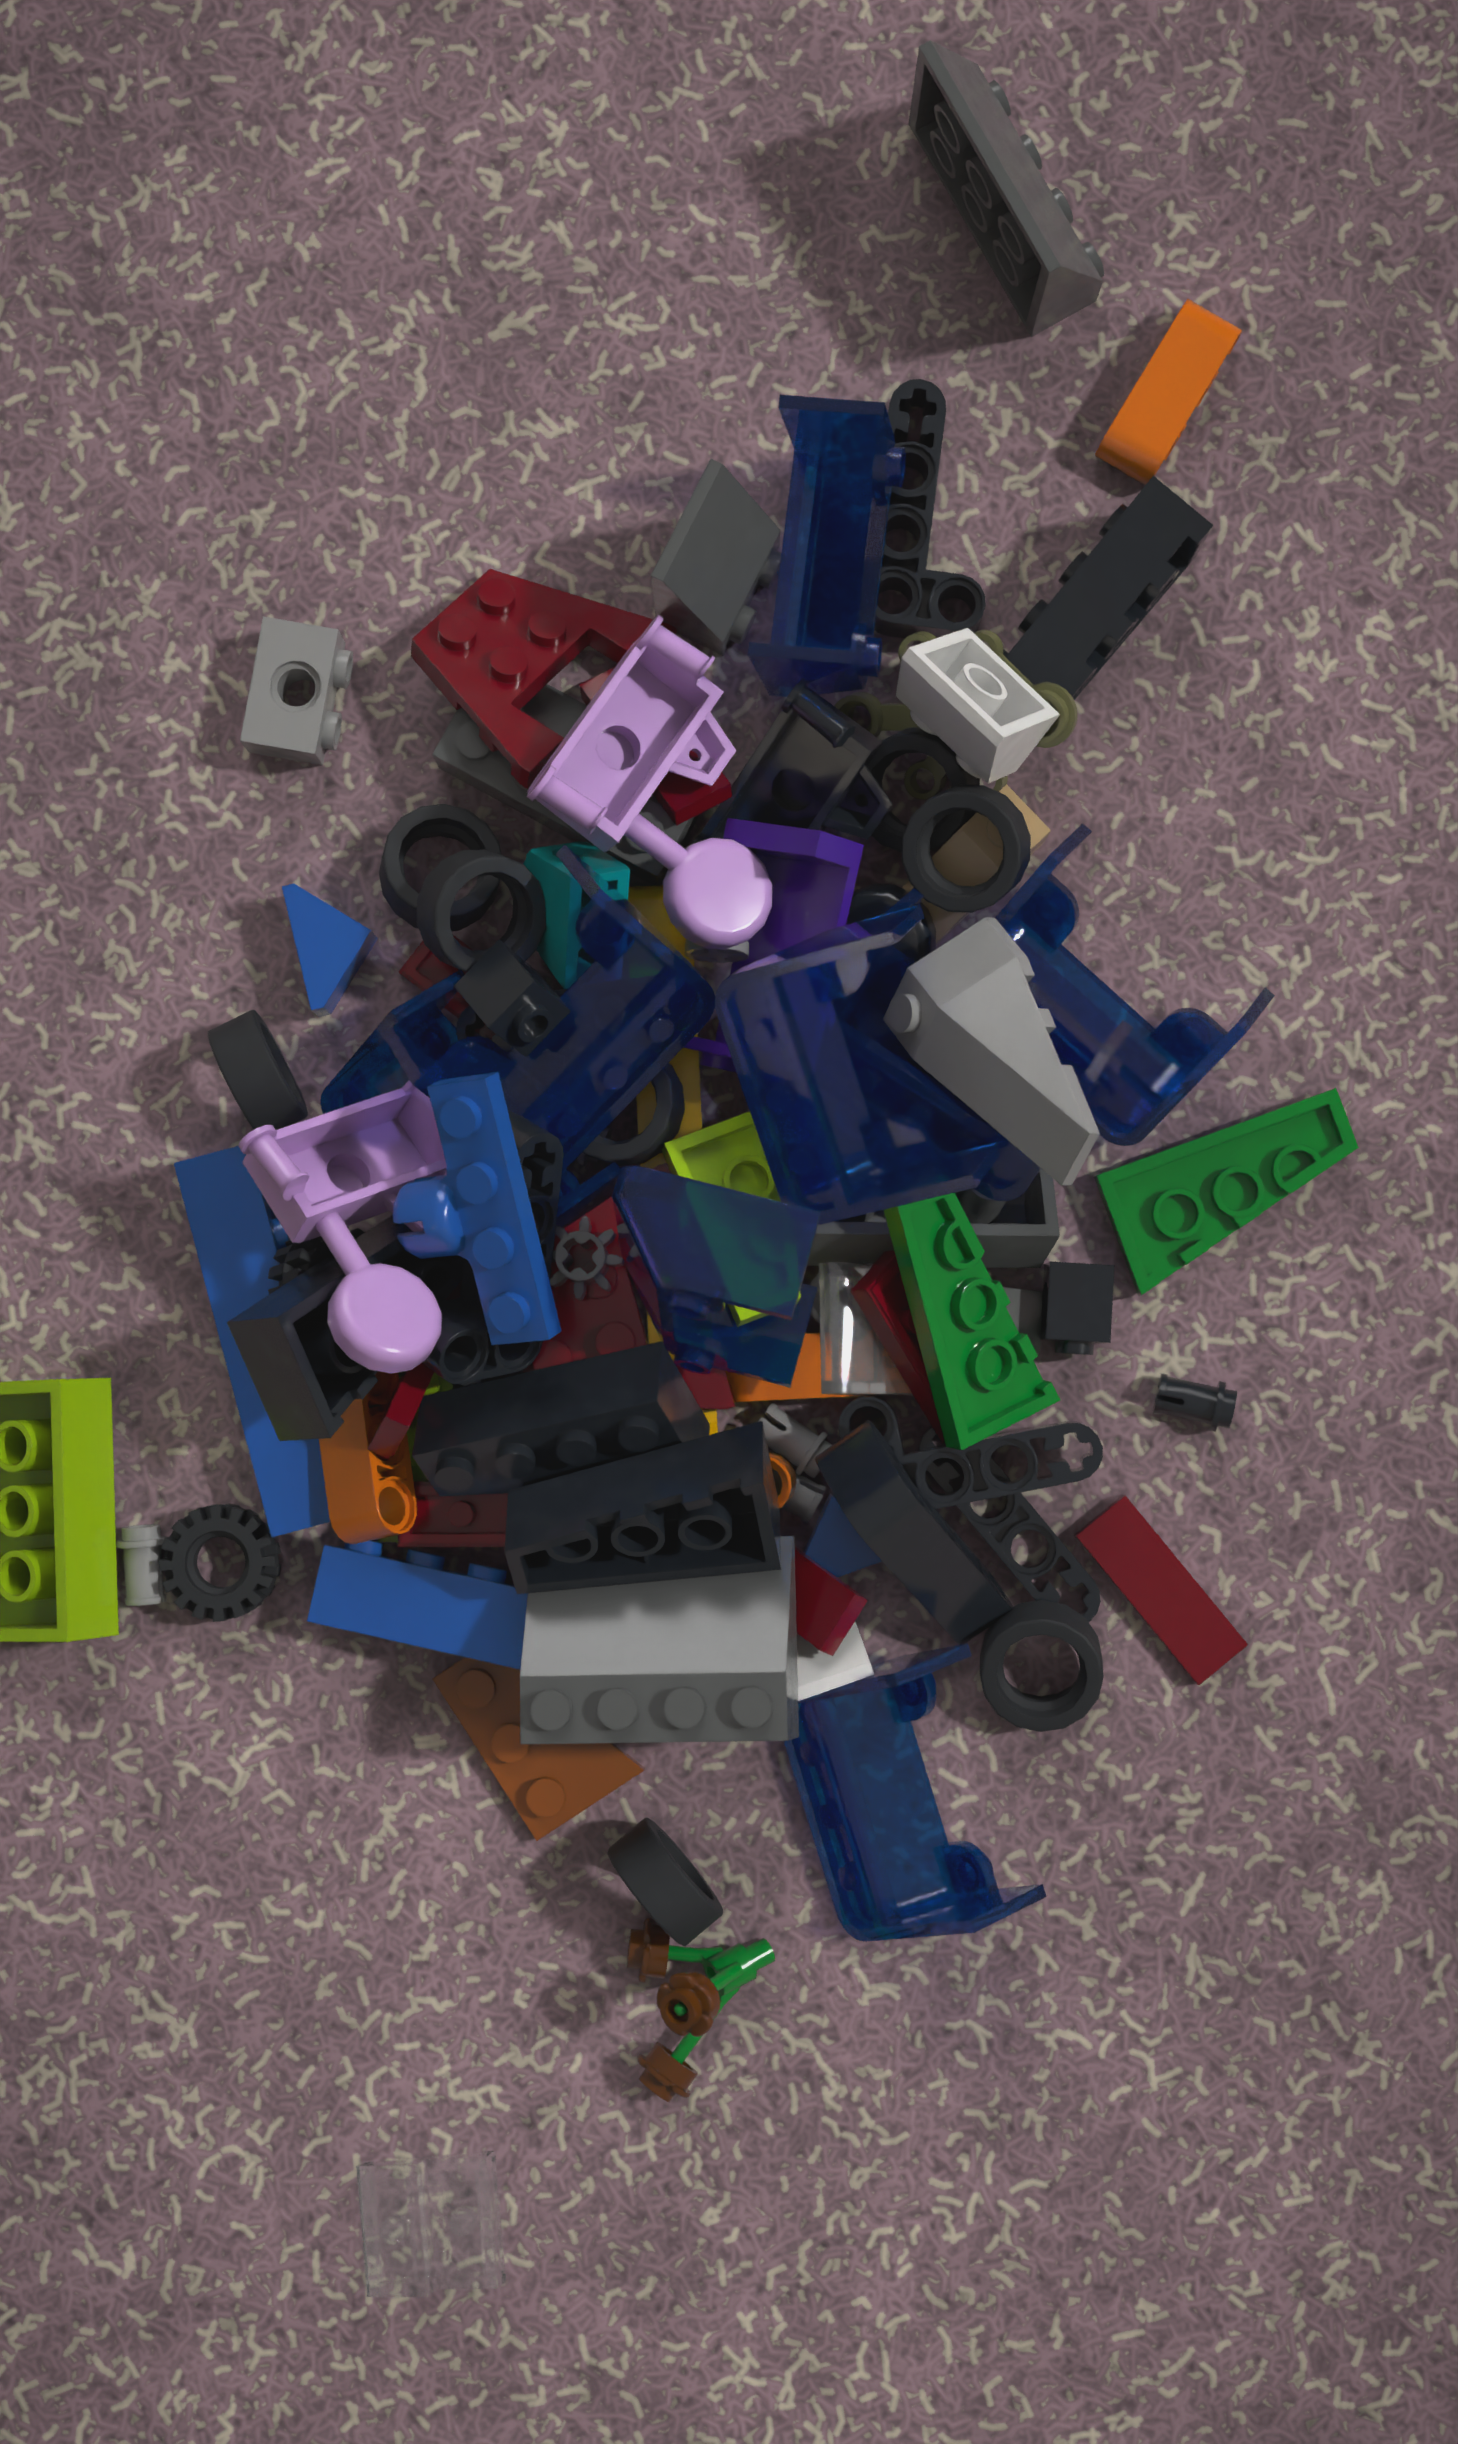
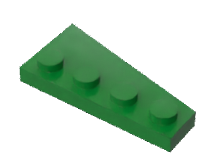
(1205, 1189)
(968, 1342)

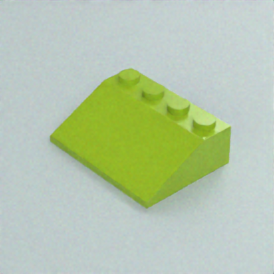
(57, 1511)

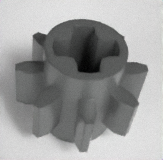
(600, 1257)

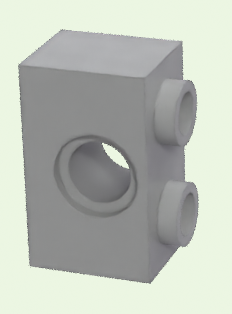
(283, 656)

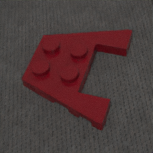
(508, 643)
(611, 1319)

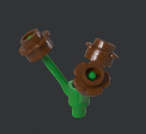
(689, 1999)

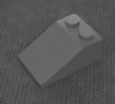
(716, 562)

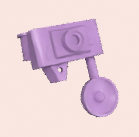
(619, 752)
(344, 1172)

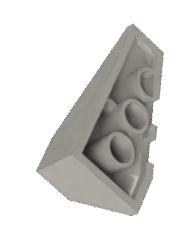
(983, 1037)

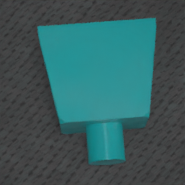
(566, 900)

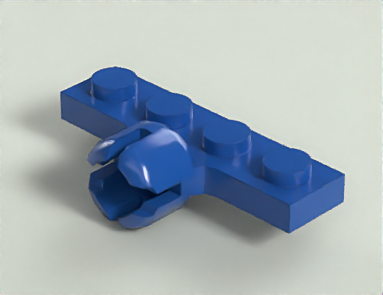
(482, 1210)

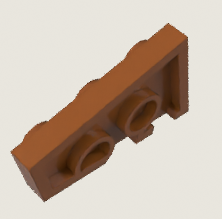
(541, 1780)

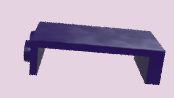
(811, 893)

